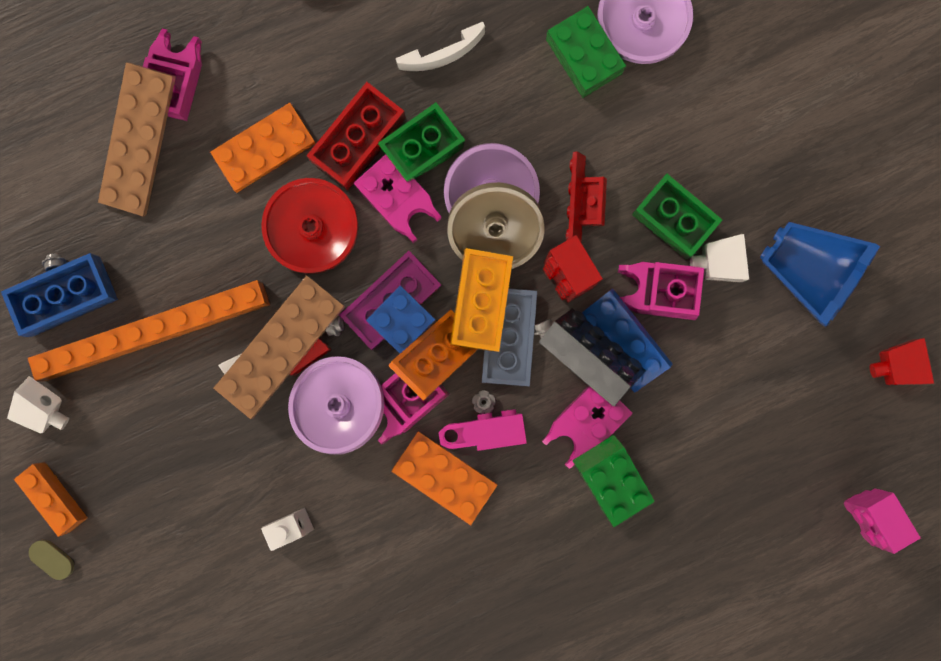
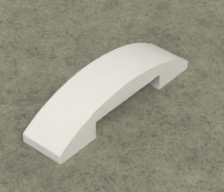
(413, 62)

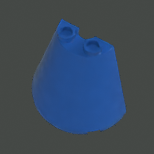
(818, 267)

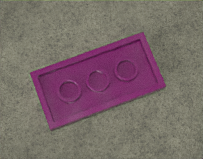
(405, 273)

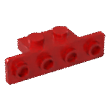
(586, 198)

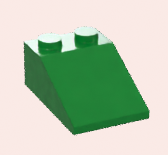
(422, 143)

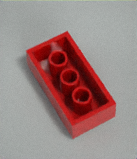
(355, 136)
(571, 269)

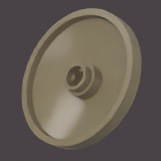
(497, 221)

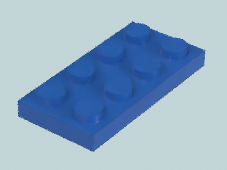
(622, 327)

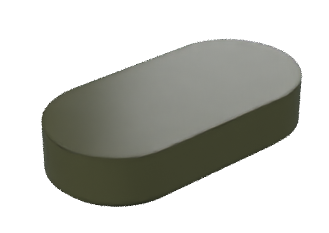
(51, 559)

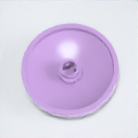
(646, 28)
(489, 165)
(336, 405)

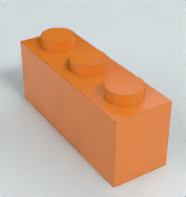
(50, 498)

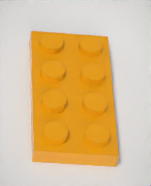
(481, 300)

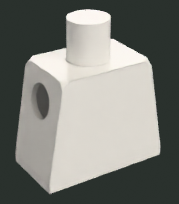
(724, 260)
(36, 407)
(287, 529)

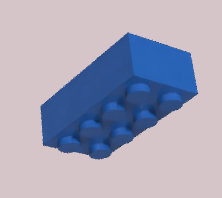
(59, 295)

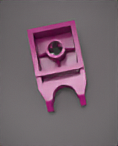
(183, 65)
(398, 204)
(654, 289)
(403, 409)
(580, 426)
(487, 431)
(882, 520)

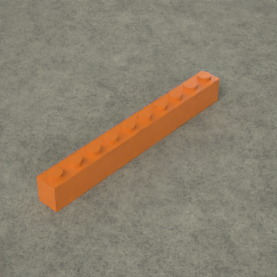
(148, 331)

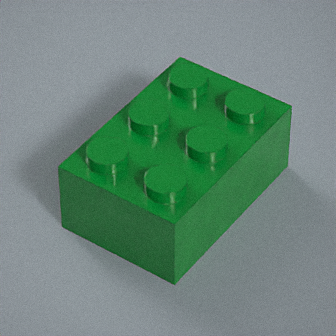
(585, 52)
(677, 217)
(613, 480)

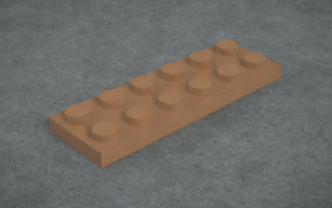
(136, 138)
(279, 347)

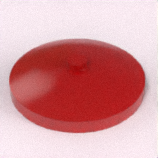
(309, 226)

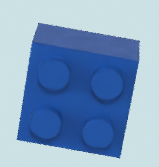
(400, 319)

